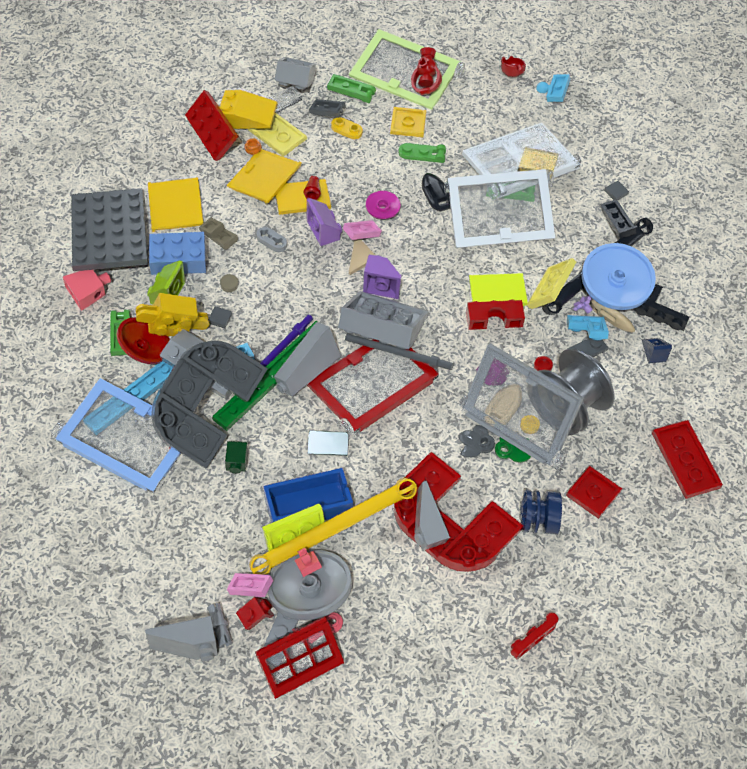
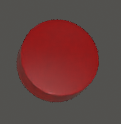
(543, 363)

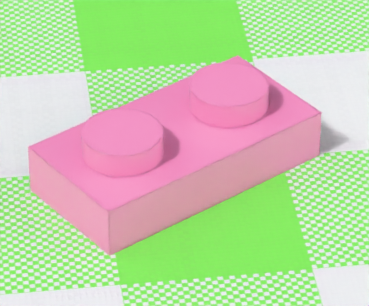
(362, 229)
(250, 585)

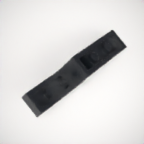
(662, 313)

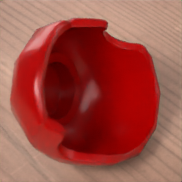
(513, 66)

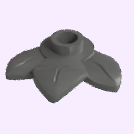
(473, 441)

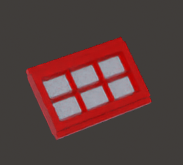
(299, 657)

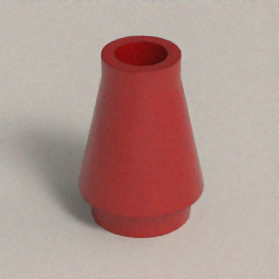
(312, 188)

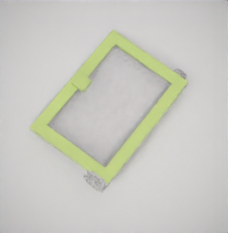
(391, 62)

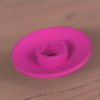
(382, 199)

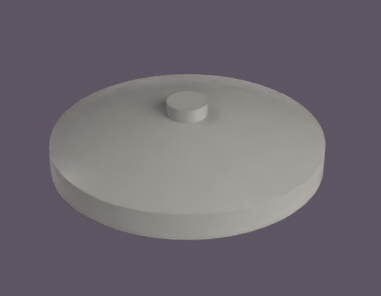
(310, 595)

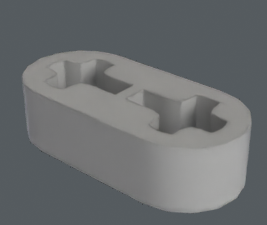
(272, 239)

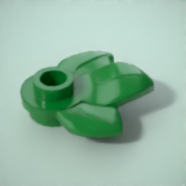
(513, 453)

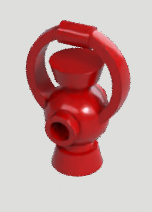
(427, 69)

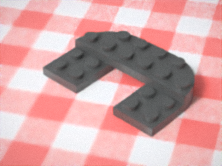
(185, 388)

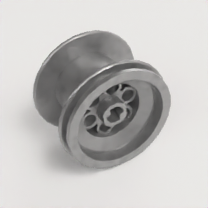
(586, 378)

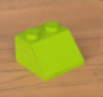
(168, 281)

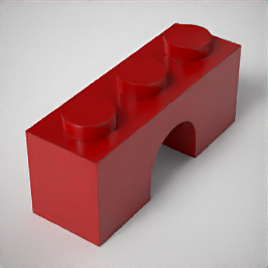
(509, 311)

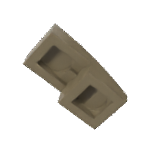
(215, 231)

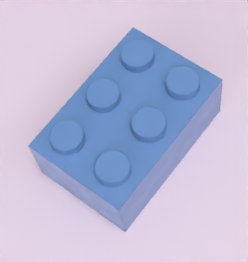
(172, 247)

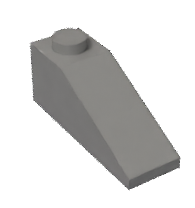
(429, 524)

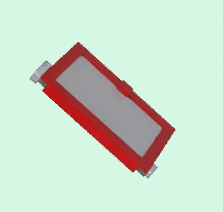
(370, 386)

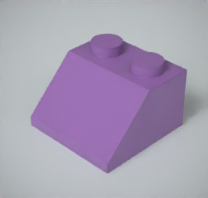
(322, 222)
(381, 277)

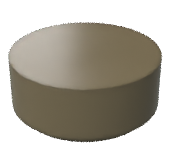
(229, 283)

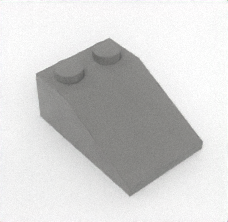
(186, 639)

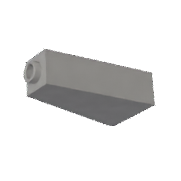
(308, 360)

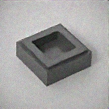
(616, 190)
(220, 317)

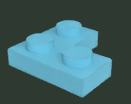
(594, 325)

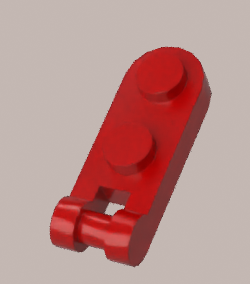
(534, 636)

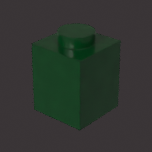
(236, 457)

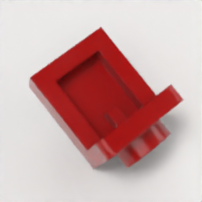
(254, 612)

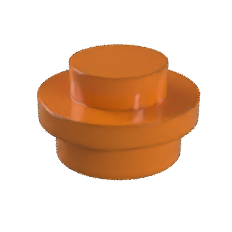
(252, 146)

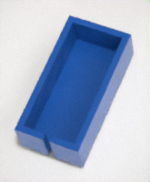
(304, 492)

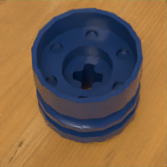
(544, 512)

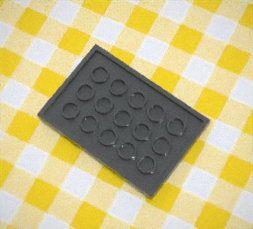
(108, 229)

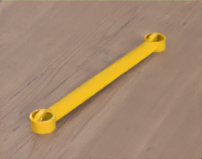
(333, 526)

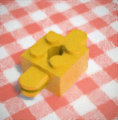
(171, 315)

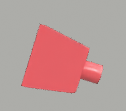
(86, 287)

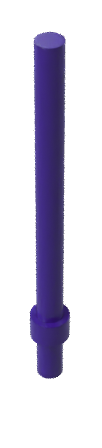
(297, 330)

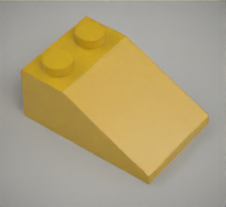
(247, 109)

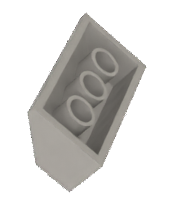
(177, 346)

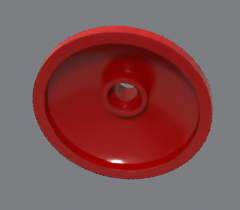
(139, 343)

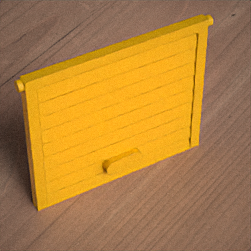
(264, 175)
(175, 204)

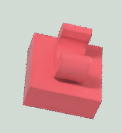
(307, 562)

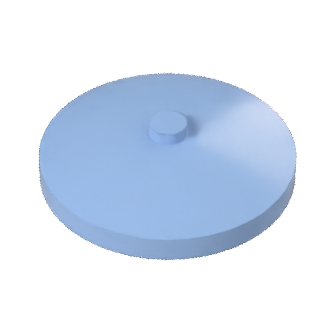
(618, 276)

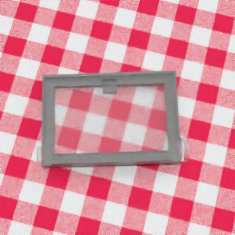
(522, 406)

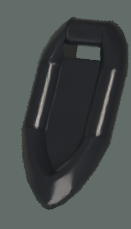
(434, 191)

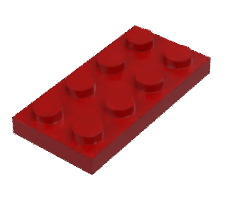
(211, 125)
(687, 459)

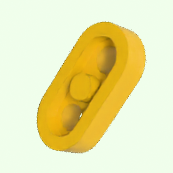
(346, 128)

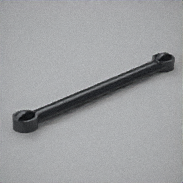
(576, 284)

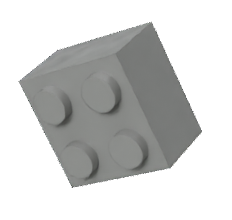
(295, 72)

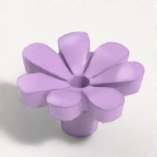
(583, 304)

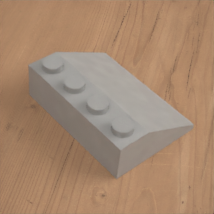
(382, 319)

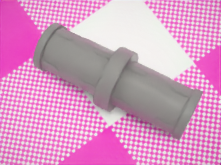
(219, 625)

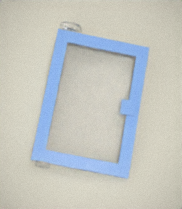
(118, 436)

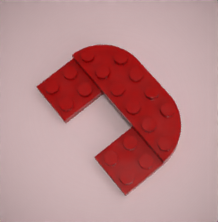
(468, 547)

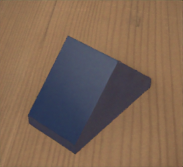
(656, 350)

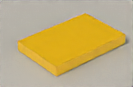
(292, 199)

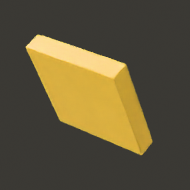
(408, 122)

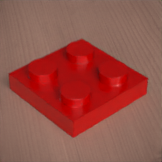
(594, 492)

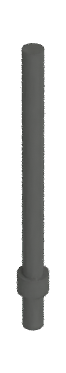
(433, 361)

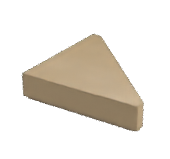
(359, 256)

